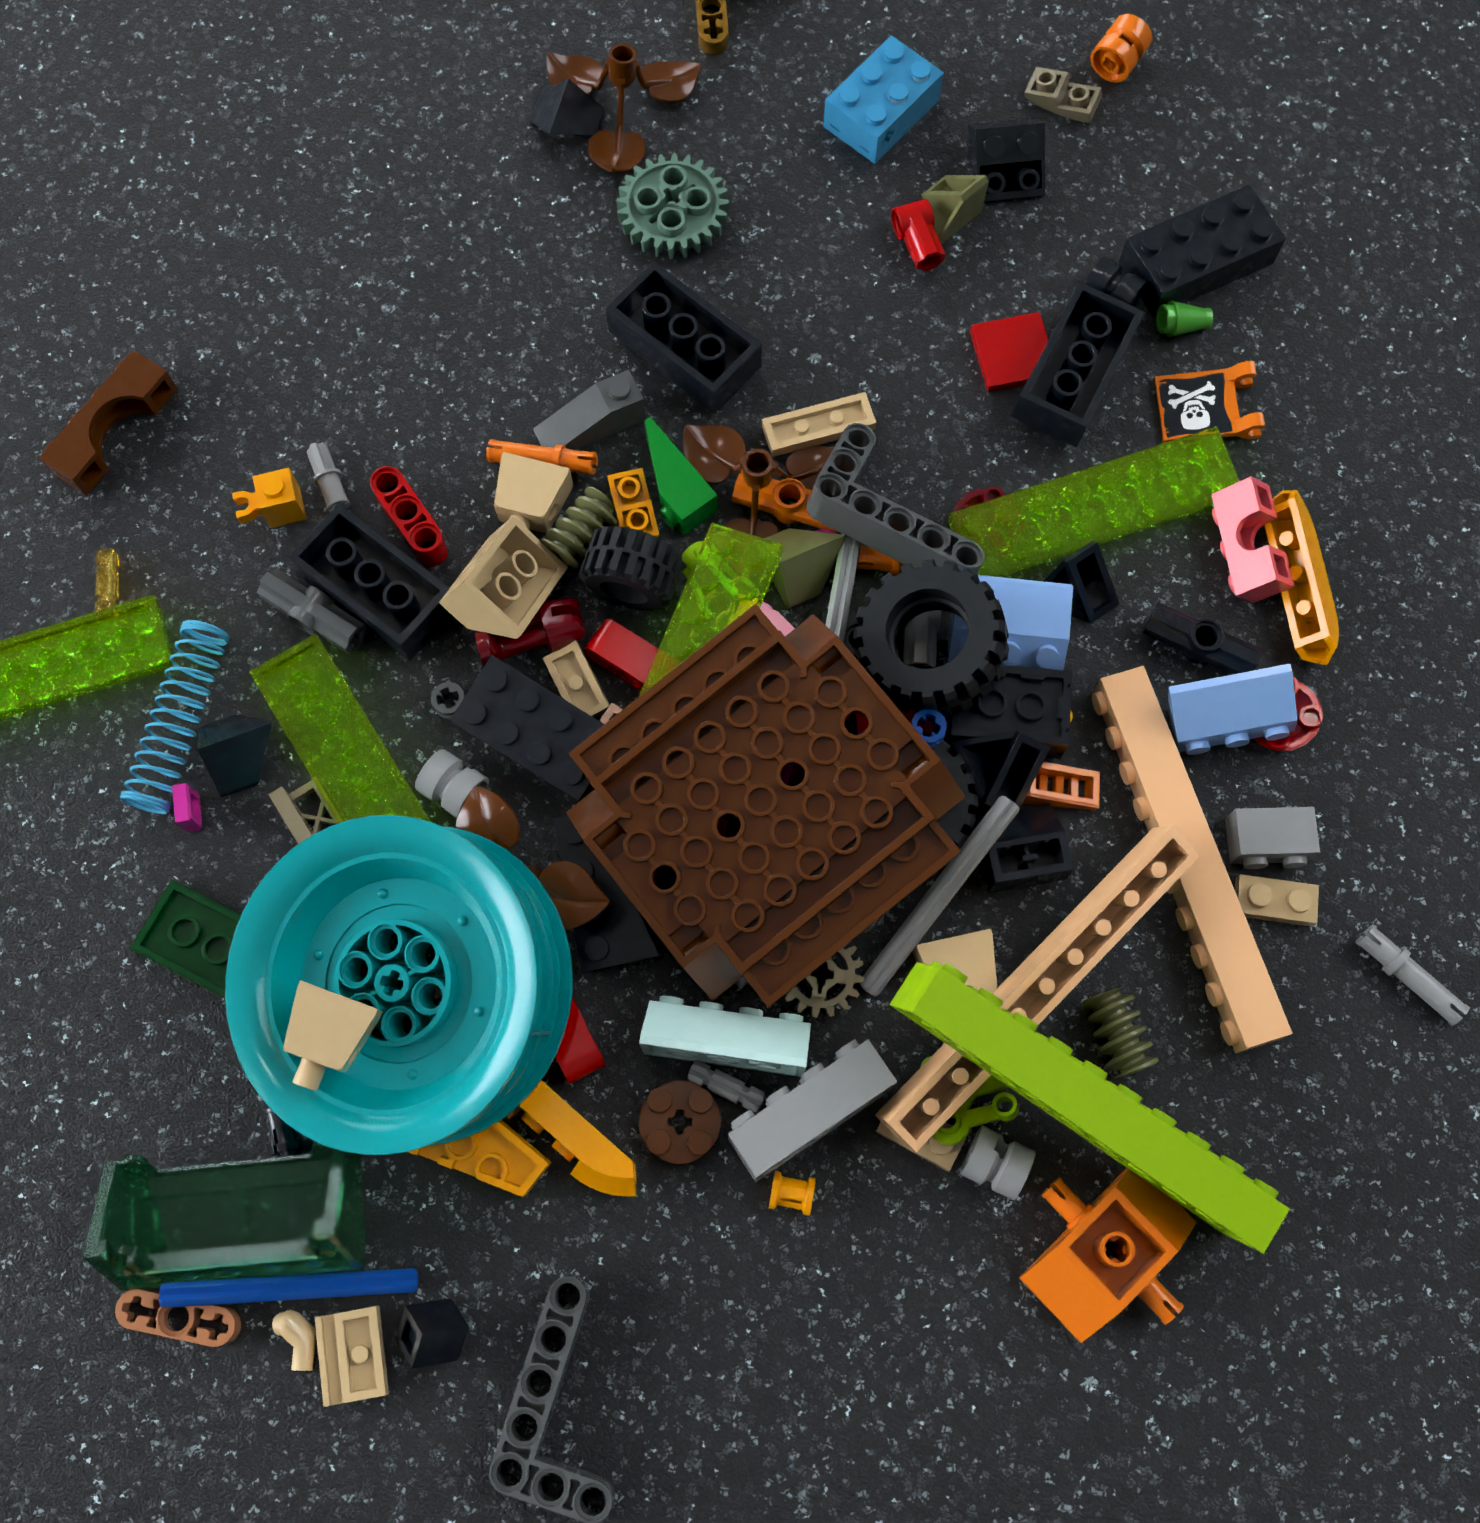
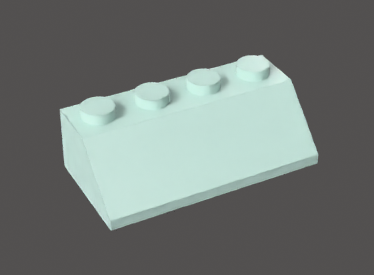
(726, 1037)

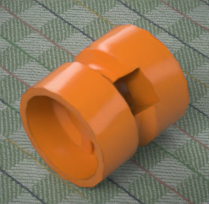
(1121, 48)

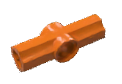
(771, 500)

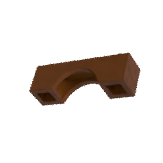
(132, 389)

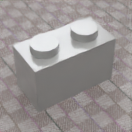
(1272, 836)

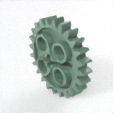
(672, 193)

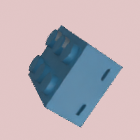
(883, 99)

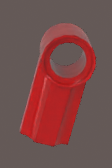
(916, 225)

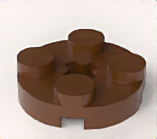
(697, 1138)

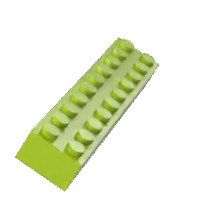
(1090, 1104)

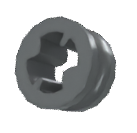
(438, 696)

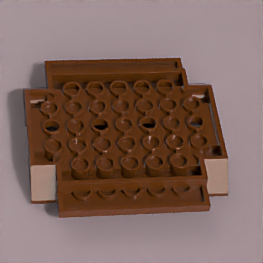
(808, 857)

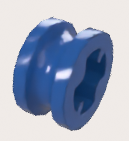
(939, 725)

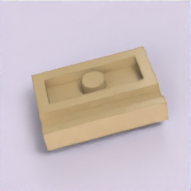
(351, 1356)

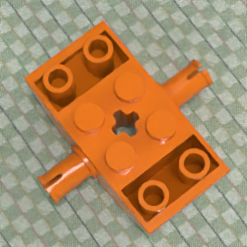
(1080, 1280)

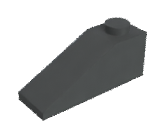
(594, 414)

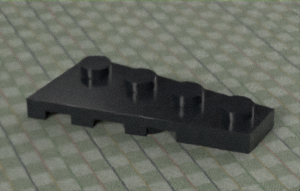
(619, 931)

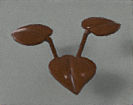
(665, 79)
(719, 449)
(567, 883)

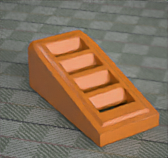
(1039, 795)

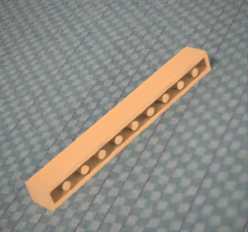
(1204, 893)
(1045, 977)

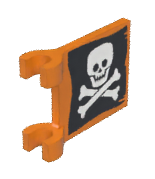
(1206, 400)

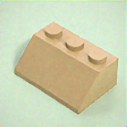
(504, 582)

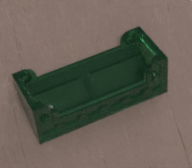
(227, 1219)

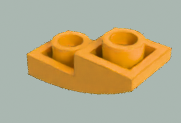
(633, 501)

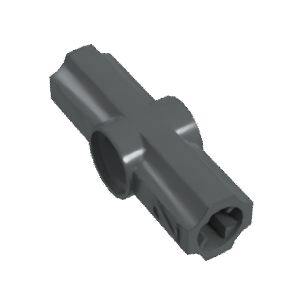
(312, 610)

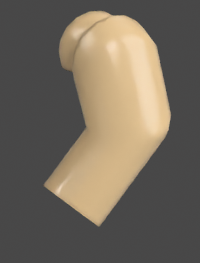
(300, 1335)

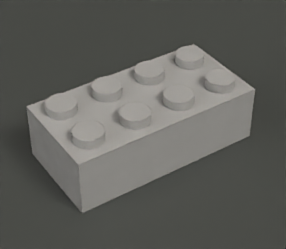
(810, 1110)

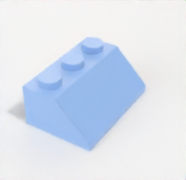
(1035, 620)
(1233, 709)

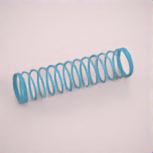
(155, 804)

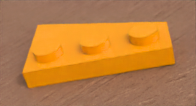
(492, 1156)

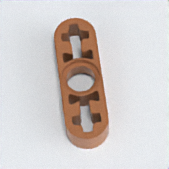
(204, 1336)

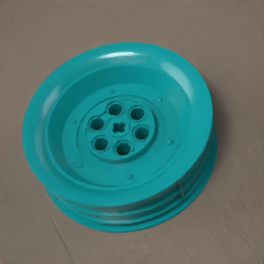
(495, 960)

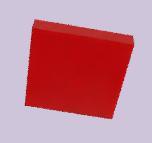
(1009, 349)

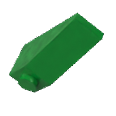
(682, 491)

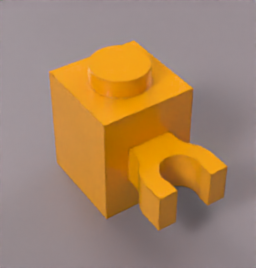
(275, 497)

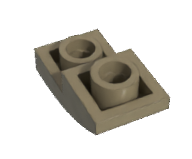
(1056, 94)

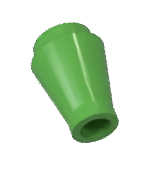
(1182, 318)

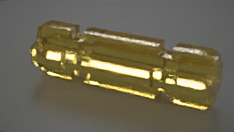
(106, 579)

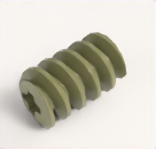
(579, 525)
(1119, 1032)

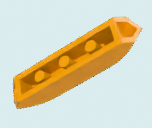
(1310, 601)
(600, 1161)

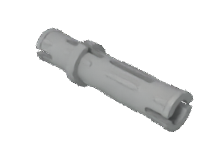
(1397, 962)

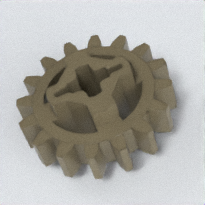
(817, 994)

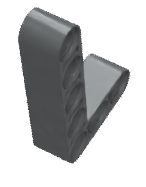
(877, 520)
(541, 1408)

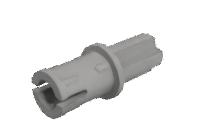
(327, 476)

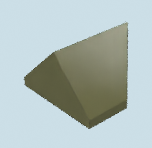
(956, 202)
(804, 563)

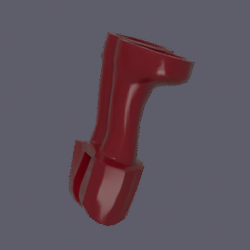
(553, 625)

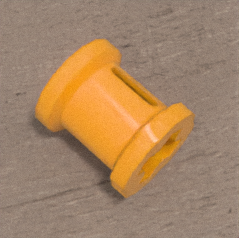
(792, 1193)

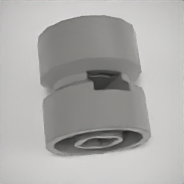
(447, 781)
(997, 1162)

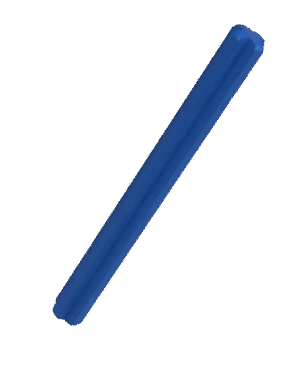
(288, 1287)

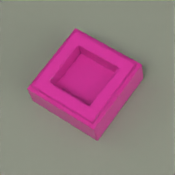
(187, 807)

